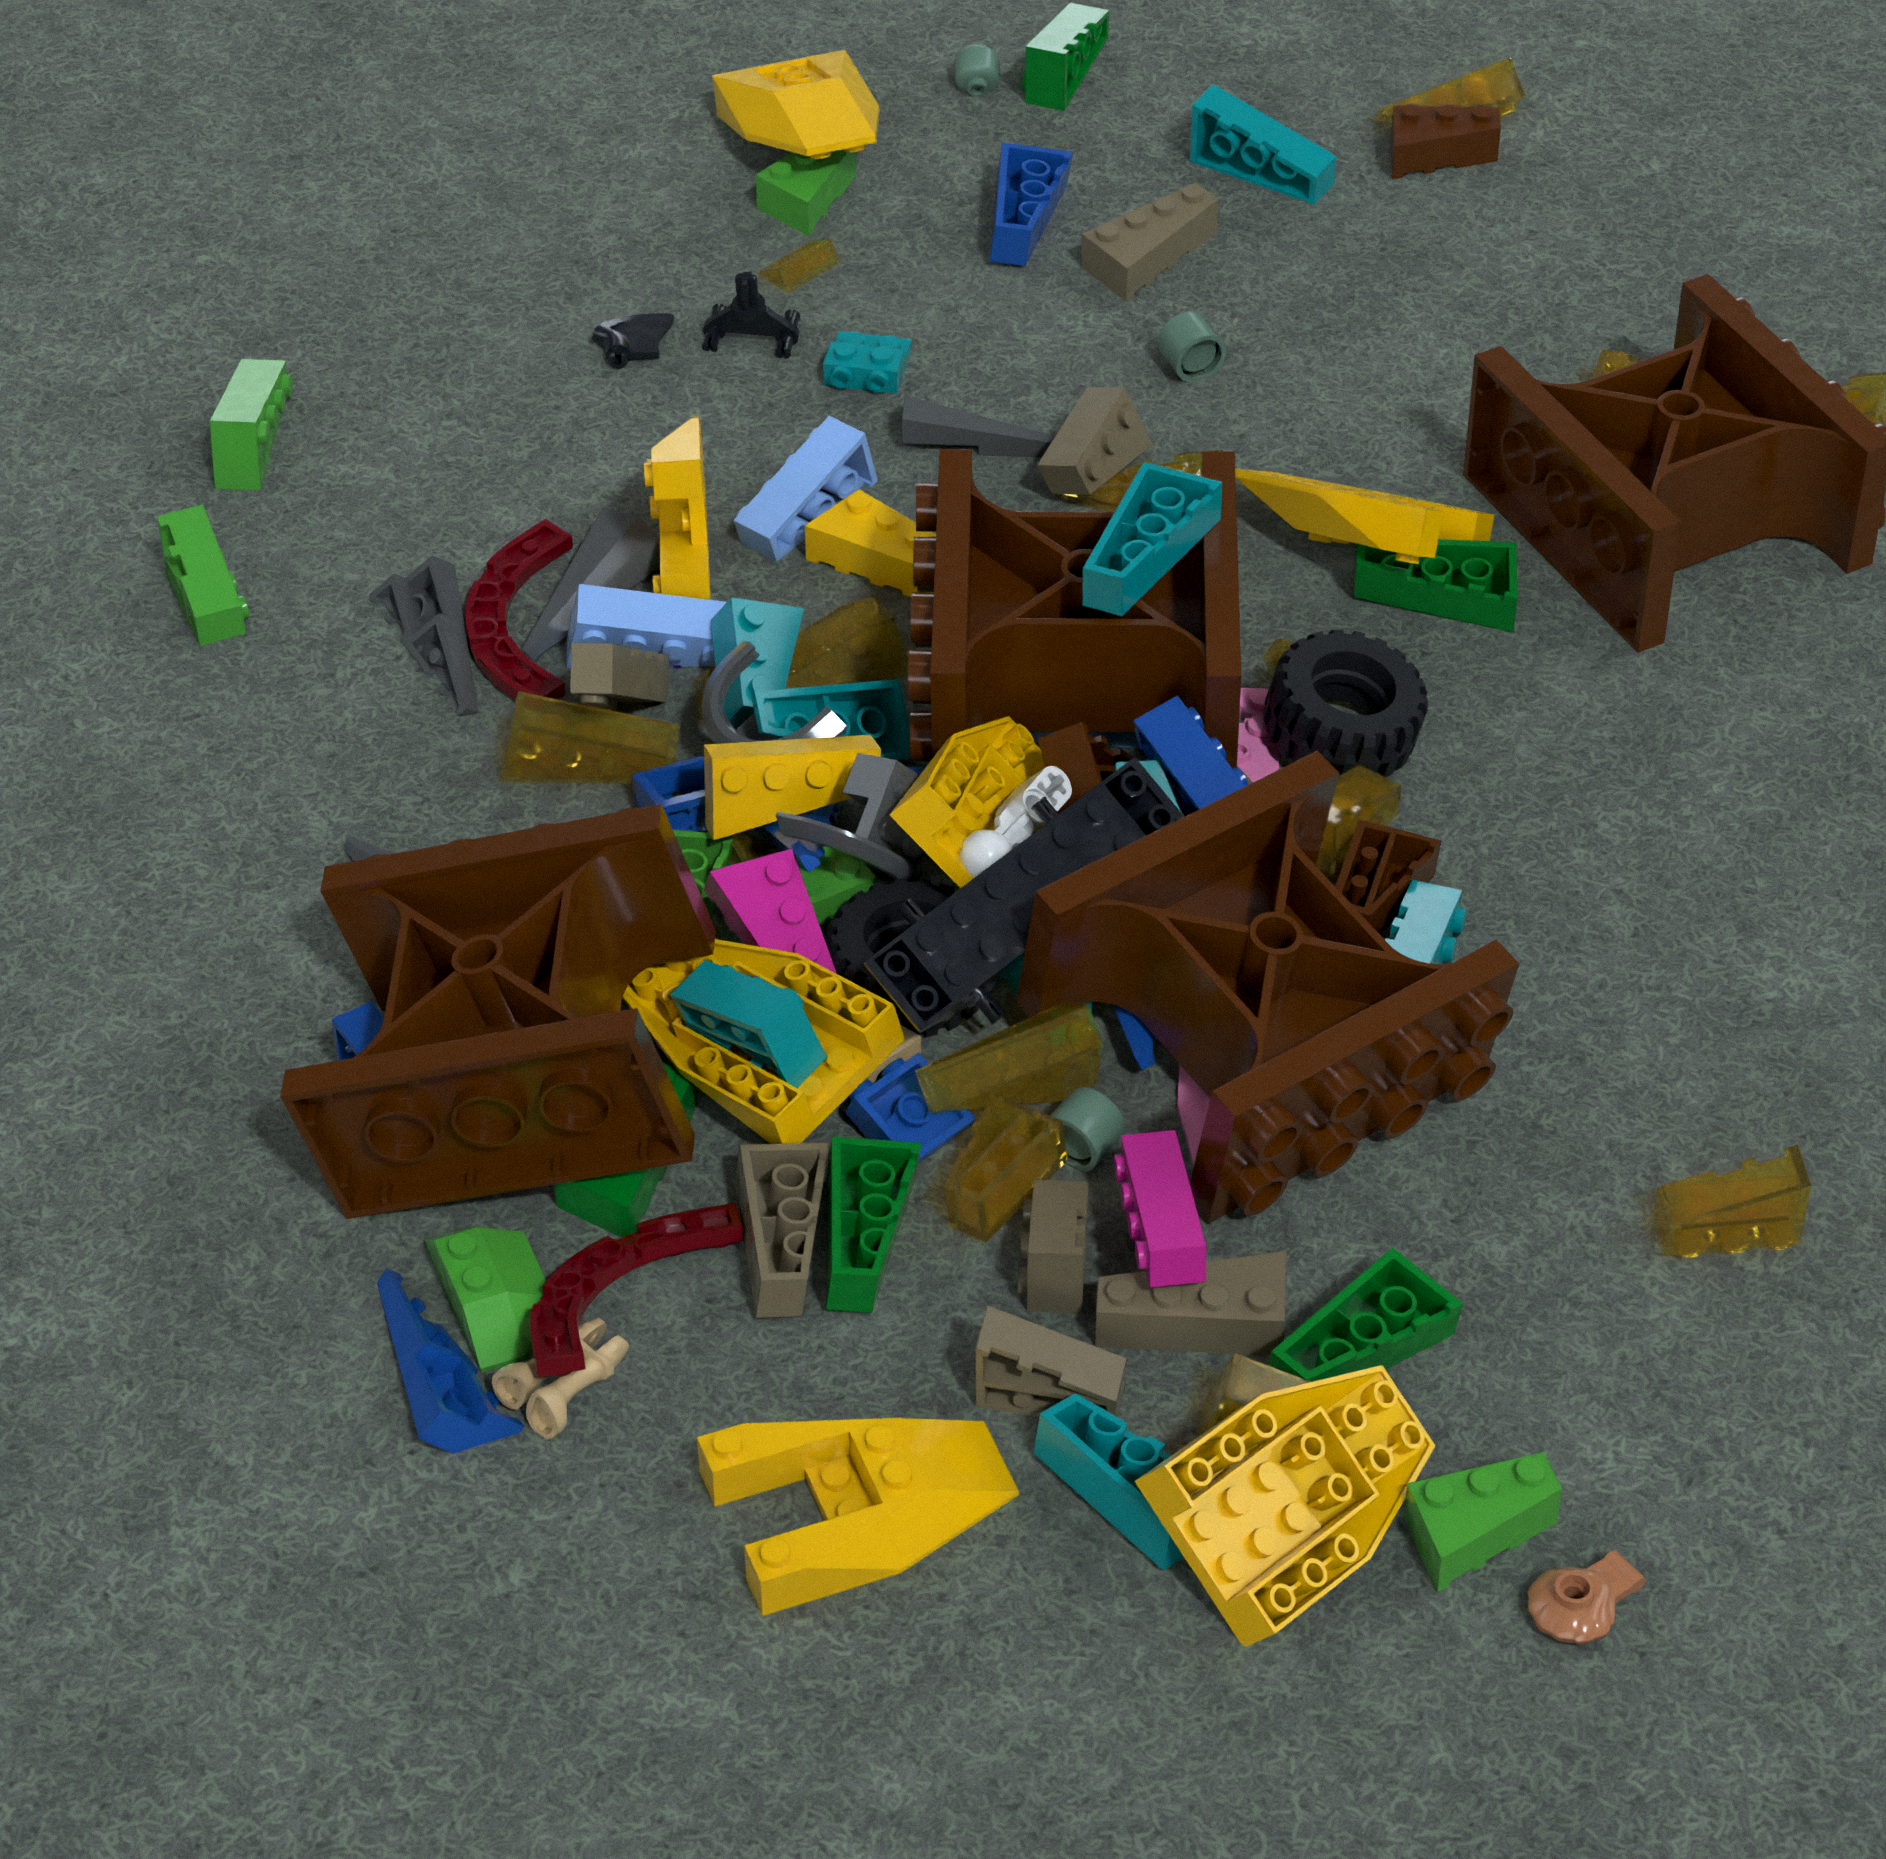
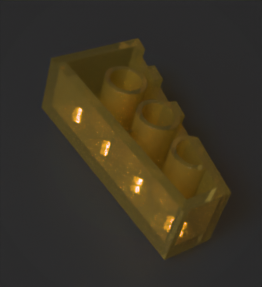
(582, 743)

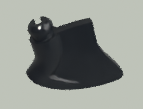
(632, 337)

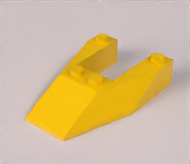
(680, 506)
(1365, 515)
(880, 1483)

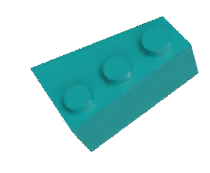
(773, 633)

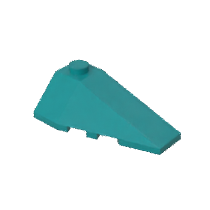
(864, 707)

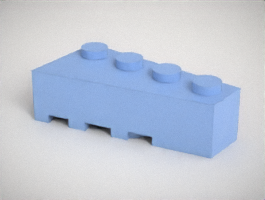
(812, 480)
(645, 622)

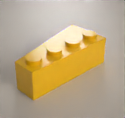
(866, 540)
(792, 776)

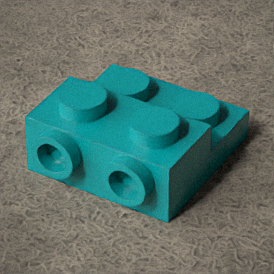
(866, 362)

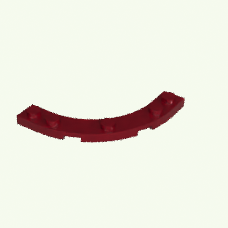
(489, 606)
(583, 1276)

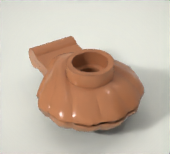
(1581, 1602)

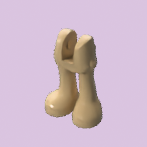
(548, 1405)

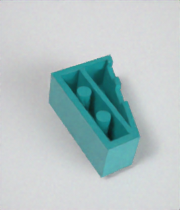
(752, 1017)

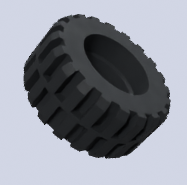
(1352, 671)
(872, 923)

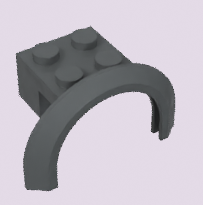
(718, 724)
(879, 839)

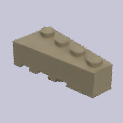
(1149, 239)
(617, 673)
(779, 1215)
(1231, 1312)

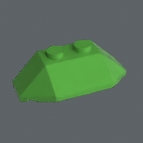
(492, 1289)

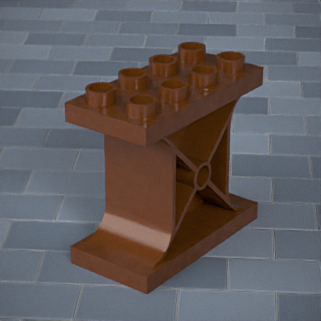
(1676, 460)
(1024, 647)
(1266, 987)
(504, 1014)

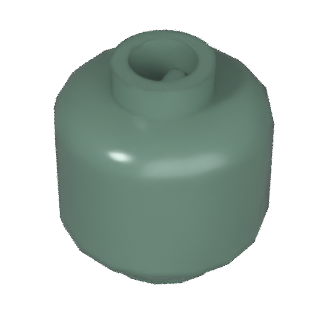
(977, 68)

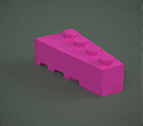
(769, 906)
(1160, 1209)

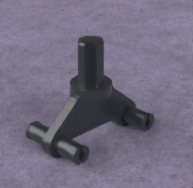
(752, 317)

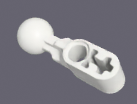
(1015, 819)

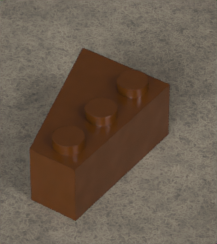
(1442, 137)
(1081, 758)
(1382, 867)

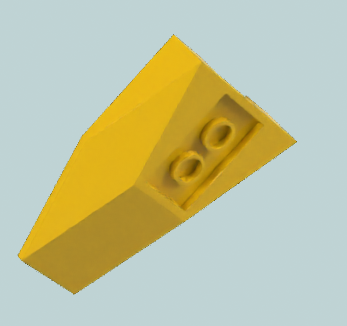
(800, 105)
(965, 789)
(849, 1021)
(1289, 1494)

